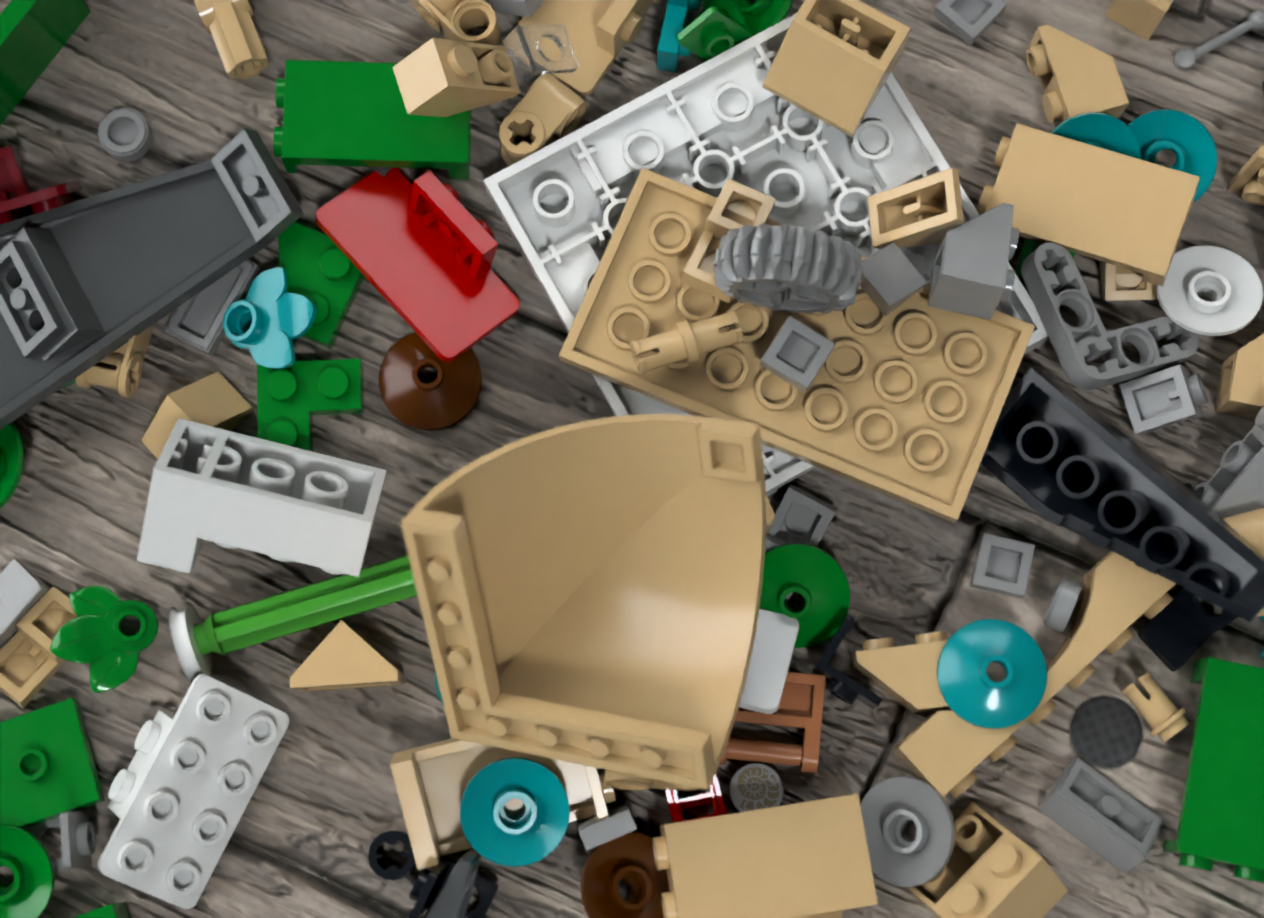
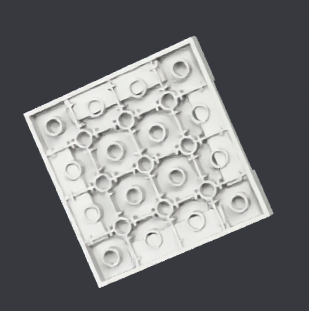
(701, 133)

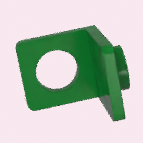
(715, 30)

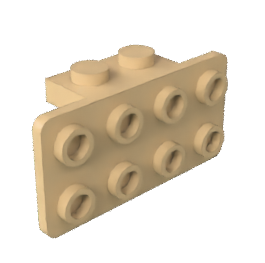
(596, 33)

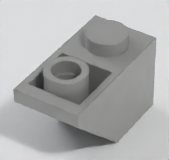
(973, 264)

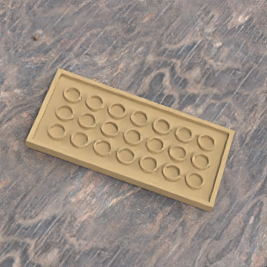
(892, 408)

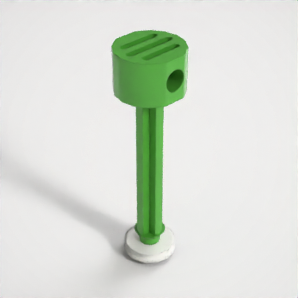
(286, 613)

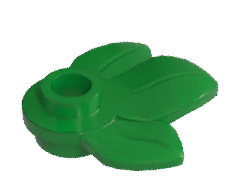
(97, 636)

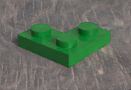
(307, 388)

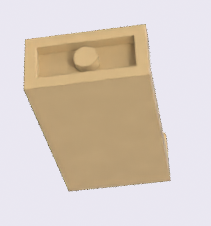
(1092, 200)
(436, 775)
(768, 862)

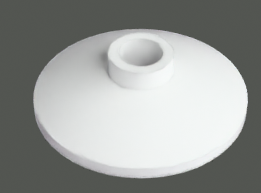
(1218, 276)

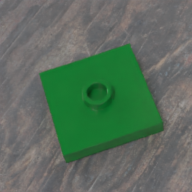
(46, 765)

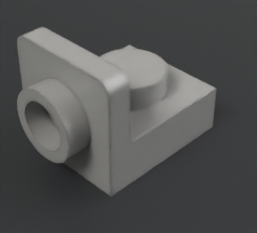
(1164, 398)

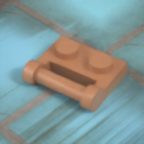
(799, 708)

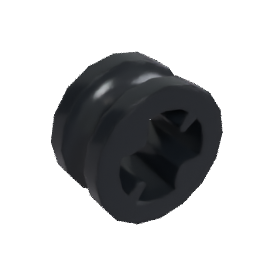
(393, 872)

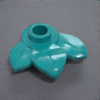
(269, 320)

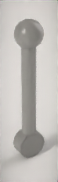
(1186, 58)

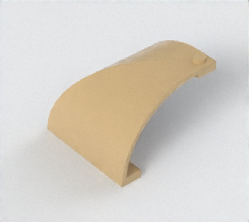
(598, 591)

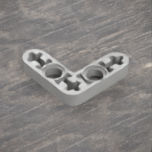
(1090, 338)

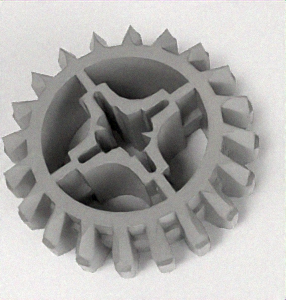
(788, 269)

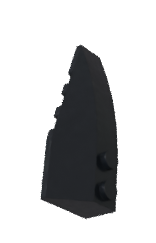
(1113, 493)

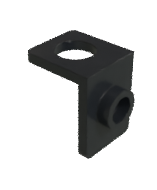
(1181, 629)
(838, 683)
(430, 882)

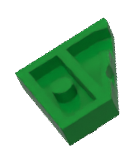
(323, 275)

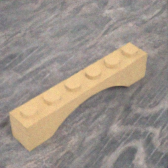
(1112, 598)

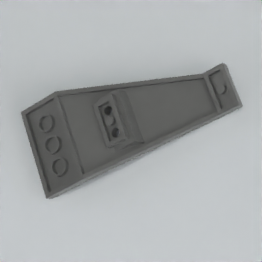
(126, 262)

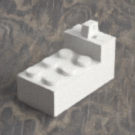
(257, 500)

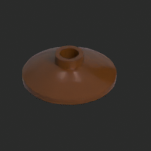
(432, 404)
(629, 860)

